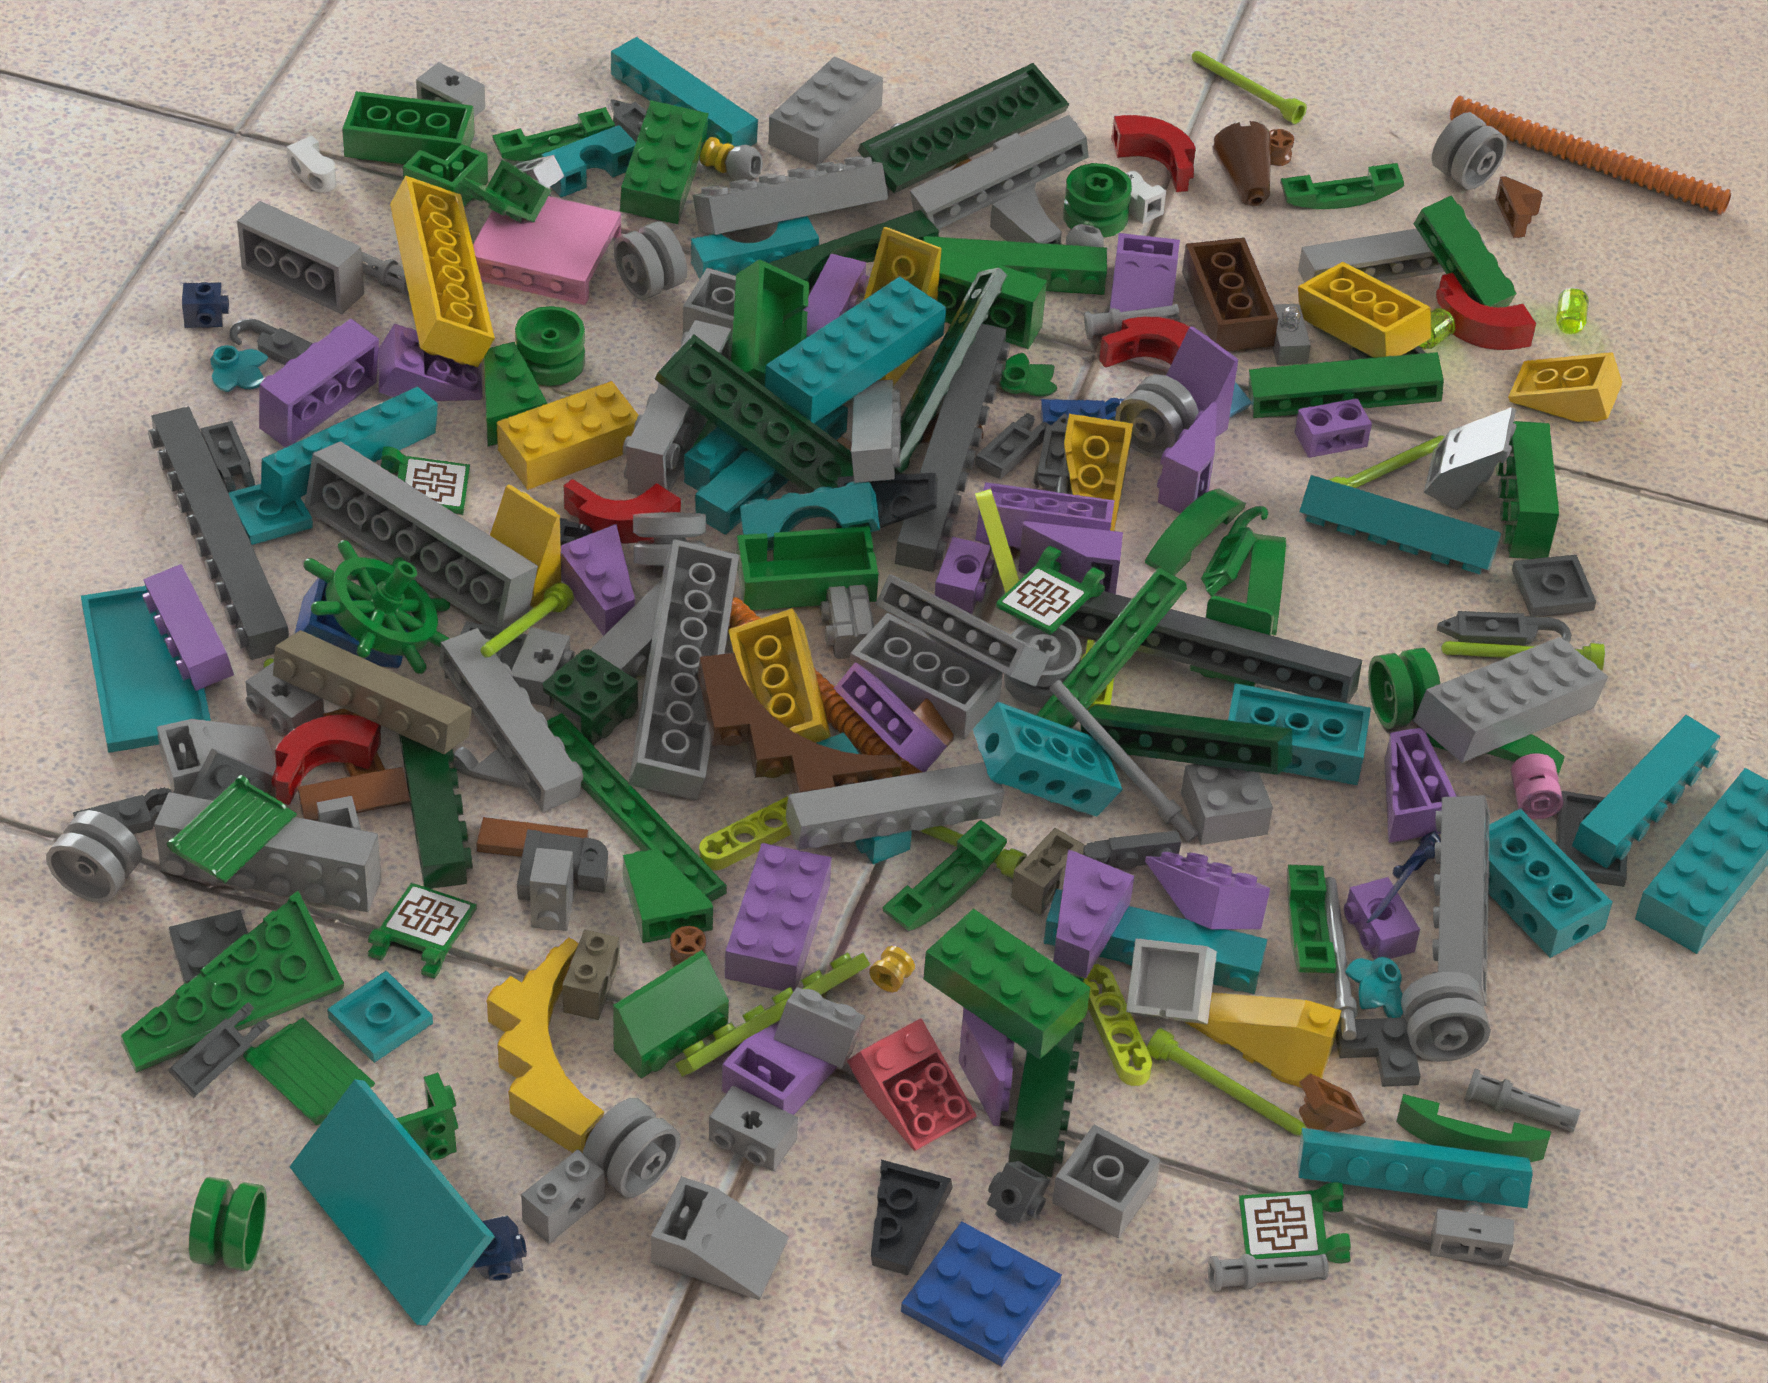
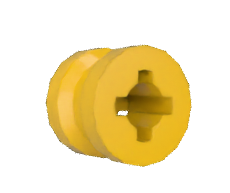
(715, 154)
(891, 969)

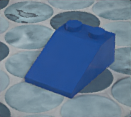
(328, 629)

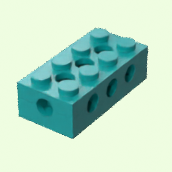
(1325, 733)
(1046, 759)
(1542, 886)

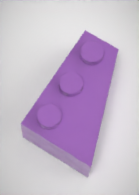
(1413, 785)
(1090, 910)

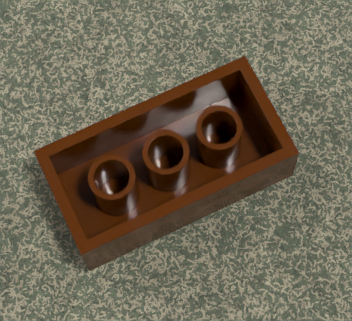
(1230, 294)

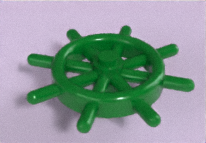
(381, 601)

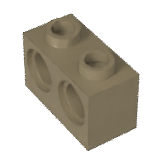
(1043, 871)
(591, 974)

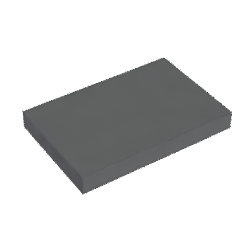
(1574, 811)

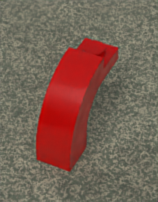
(1156, 140)
(1484, 325)
(1143, 338)
(603, 512)
(322, 742)

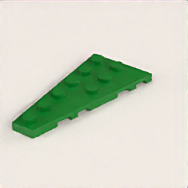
(271, 968)

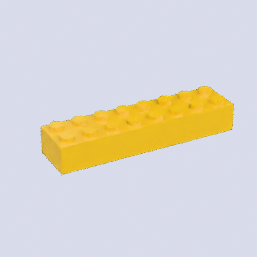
(441, 272)

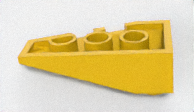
(1097, 457)
(1278, 1033)

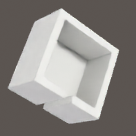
(1171, 981)

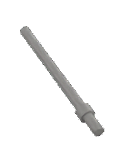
(1168, 810)
(1342, 983)

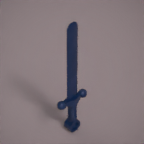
(1424, 851)

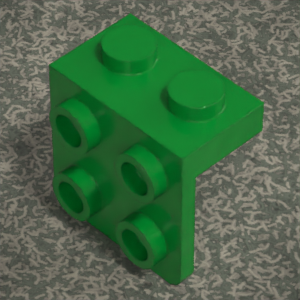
(510, 193)
(1239, 615)
(435, 1126)

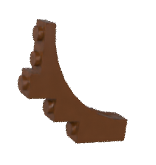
(774, 749)

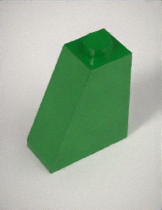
(663, 896)

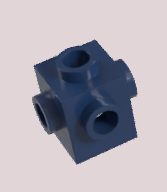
(204, 305)
(504, 1252)

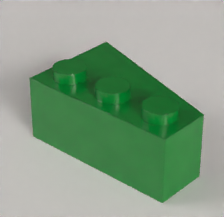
(508, 387)

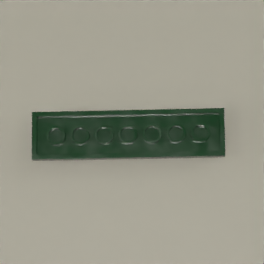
(964, 127)
(755, 417)

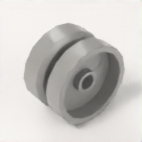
(1469, 150)
(650, 260)
(1159, 413)
(664, 528)
(1064, 654)
(94, 856)
(1445, 1016)
(632, 1147)

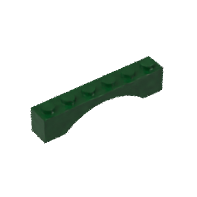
(857, 246)

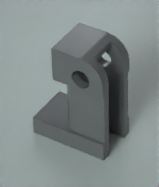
(589, 860)

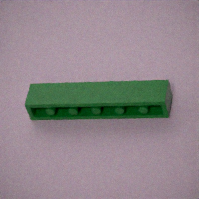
(1063, 266)
(1370, 380)

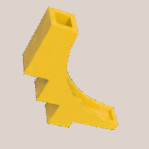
(541, 1091)

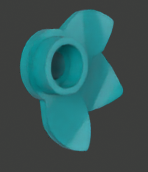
(237, 368)
(1378, 984)

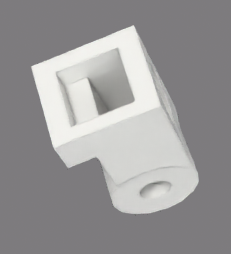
(311, 166)
(1145, 196)

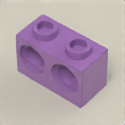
(1333, 428)

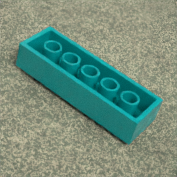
(856, 349)
(1711, 867)

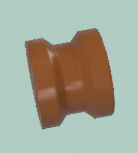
(1281, 145)
(685, 943)

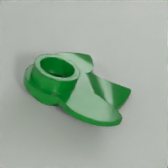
(1025, 377)

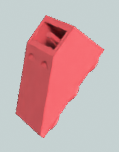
(912, 1085)

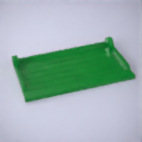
(231, 829)
(305, 1068)

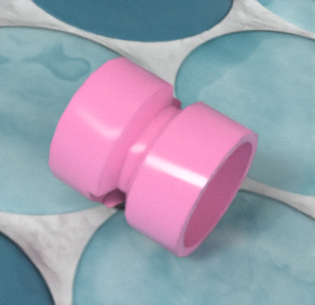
(1537, 786)

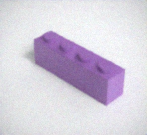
(835, 291)
(188, 628)
(890, 717)

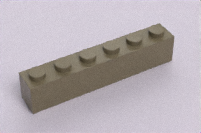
(372, 691)

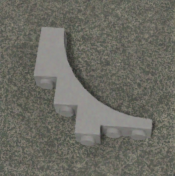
(1020, 214)

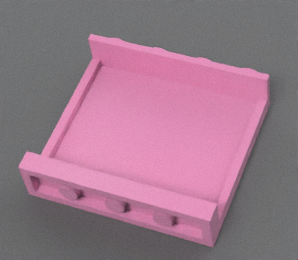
(547, 255)

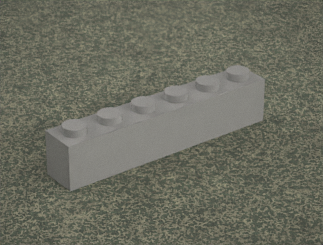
(1001, 172)
(1380, 256)
(876, 432)
(963, 630)
(627, 642)
(511, 720)
(892, 805)
(1462, 887)

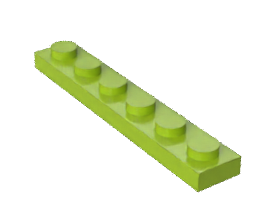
(759, 1019)

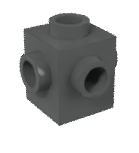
(1017, 1193)

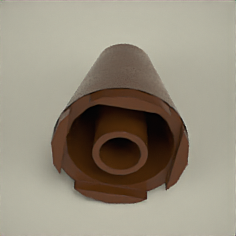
(1246, 160)

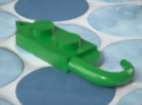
(1232, 551)

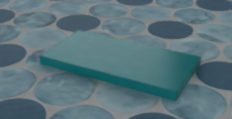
(135, 671)
(391, 1202)

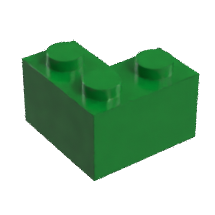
(448, 173)

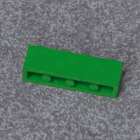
(1463, 253)

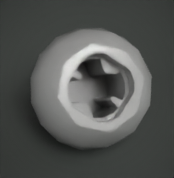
(744, 163)
(1085, 236)

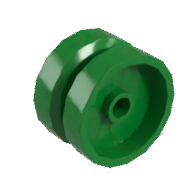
(1097, 197)
(551, 344)
(1400, 684)
(227, 1223)

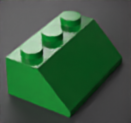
(669, 1015)

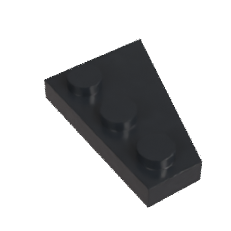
(902, 496)
(905, 1214)

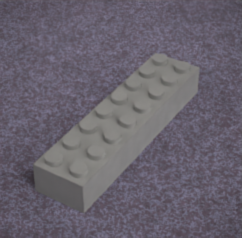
(403, 522)
(689, 624)

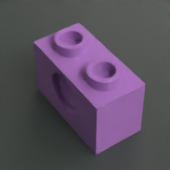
(964, 573)
(1393, 931)

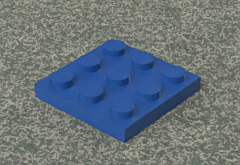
(981, 1293)

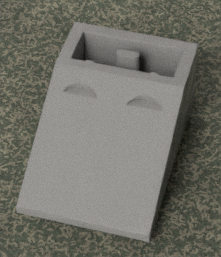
(1469, 457)
(189, 742)
(716, 1240)

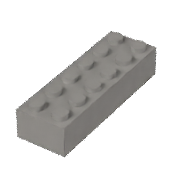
(790, 196)
(668, 425)
(1510, 699)
(309, 856)

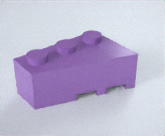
(598, 577)

